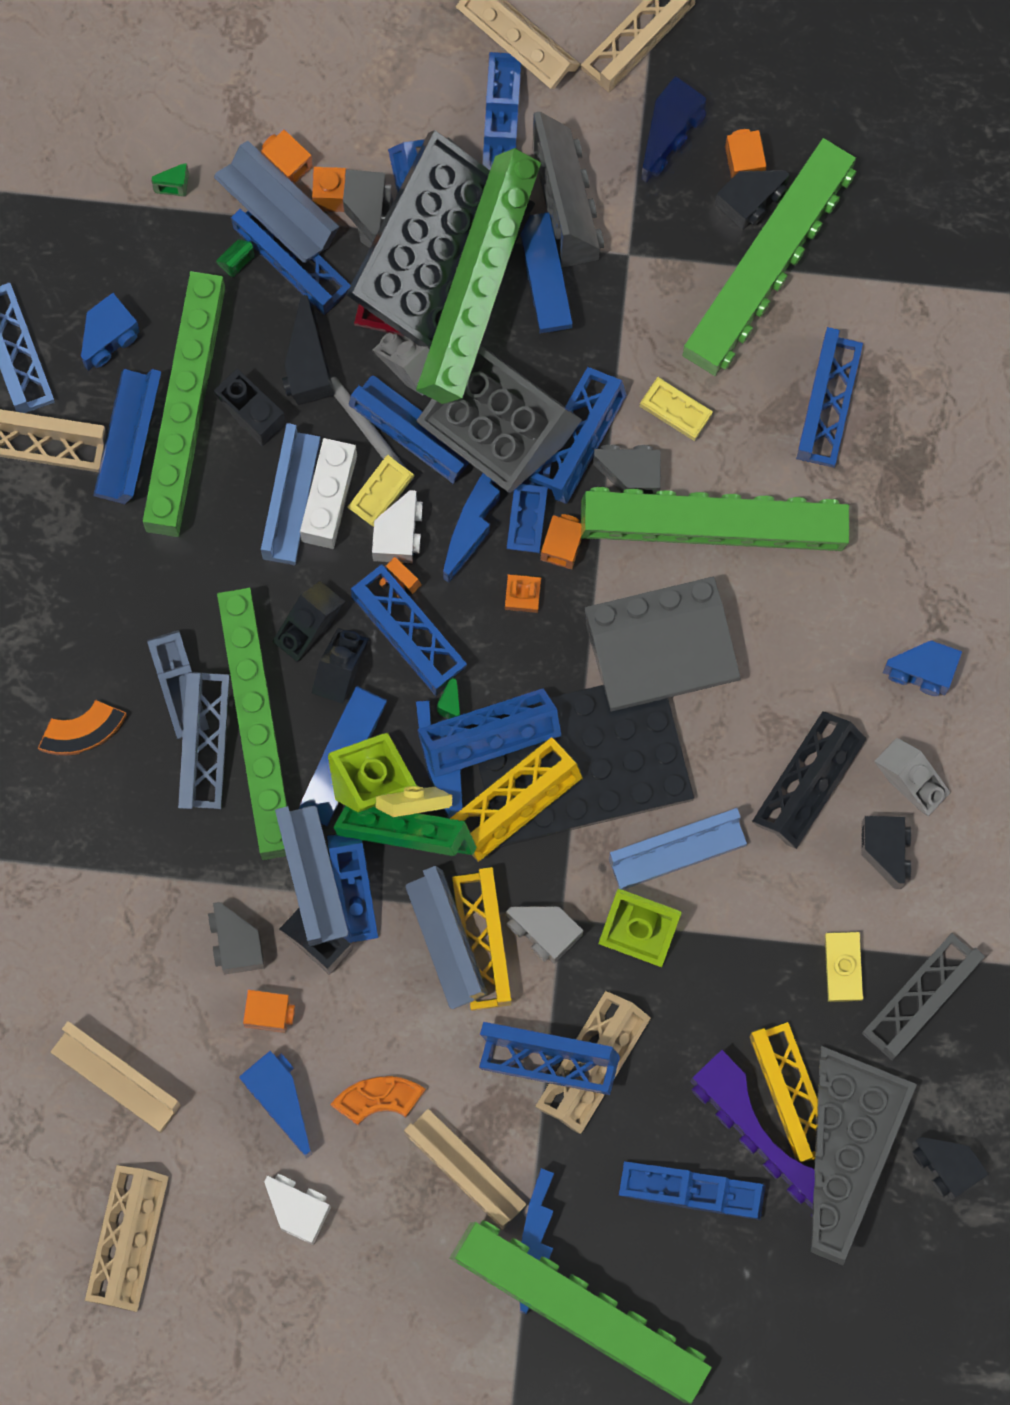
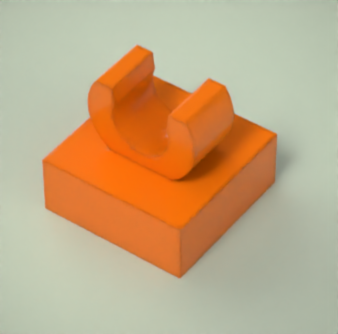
(402, 576)
(522, 593)

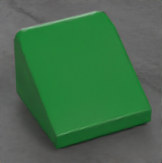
(172, 181)
(236, 257)
(449, 703)

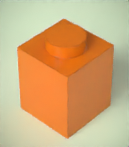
(745, 151)
(287, 155)
(328, 188)
(562, 541)
(268, 1011)

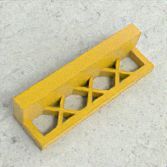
(527, 801)
(492, 929)
(780, 1091)

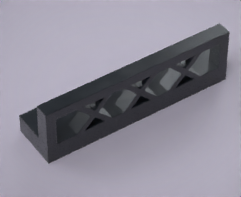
(815, 780)

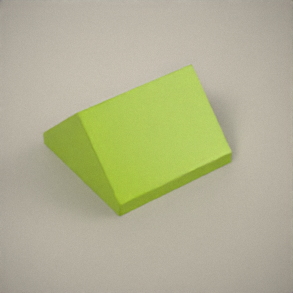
(367, 771)
(639, 927)

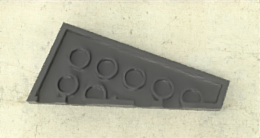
(854, 1134)

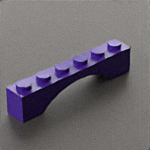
(726, 1089)

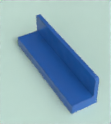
(398, 420)

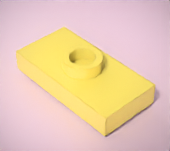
(676, 408)
(381, 490)
(413, 801)
(843, 967)

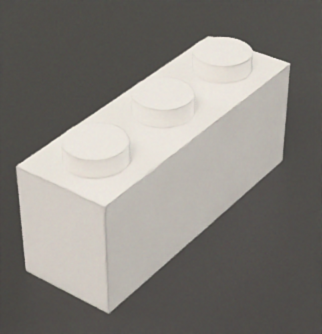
(328, 493)

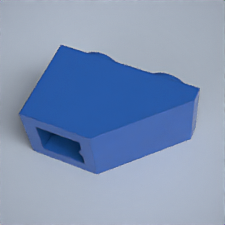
(106, 330)
(926, 666)

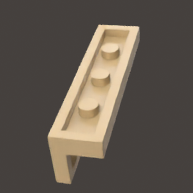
(520, 39)
(643, 40)
(48, 429)
(620, 1033)
(115, 1077)
(465, 1169)
(132, 1238)

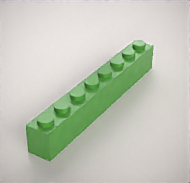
(769, 257)
(478, 276)
(184, 404)
(714, 520)
(254, 718)
(580, 1311)

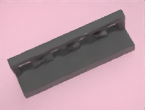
(937, 998)

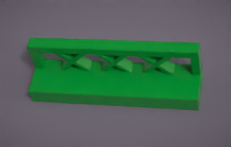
(407, 831)

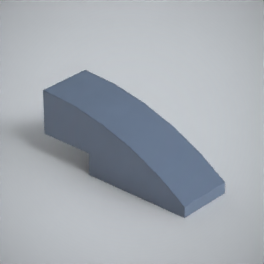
(171, 667)

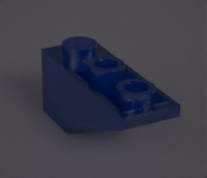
(672, 117)

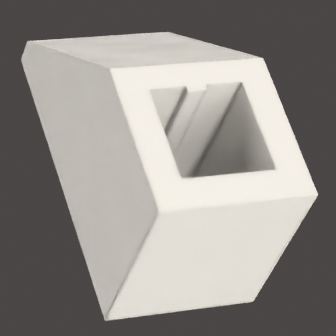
(395, 530)
(296, 1211)

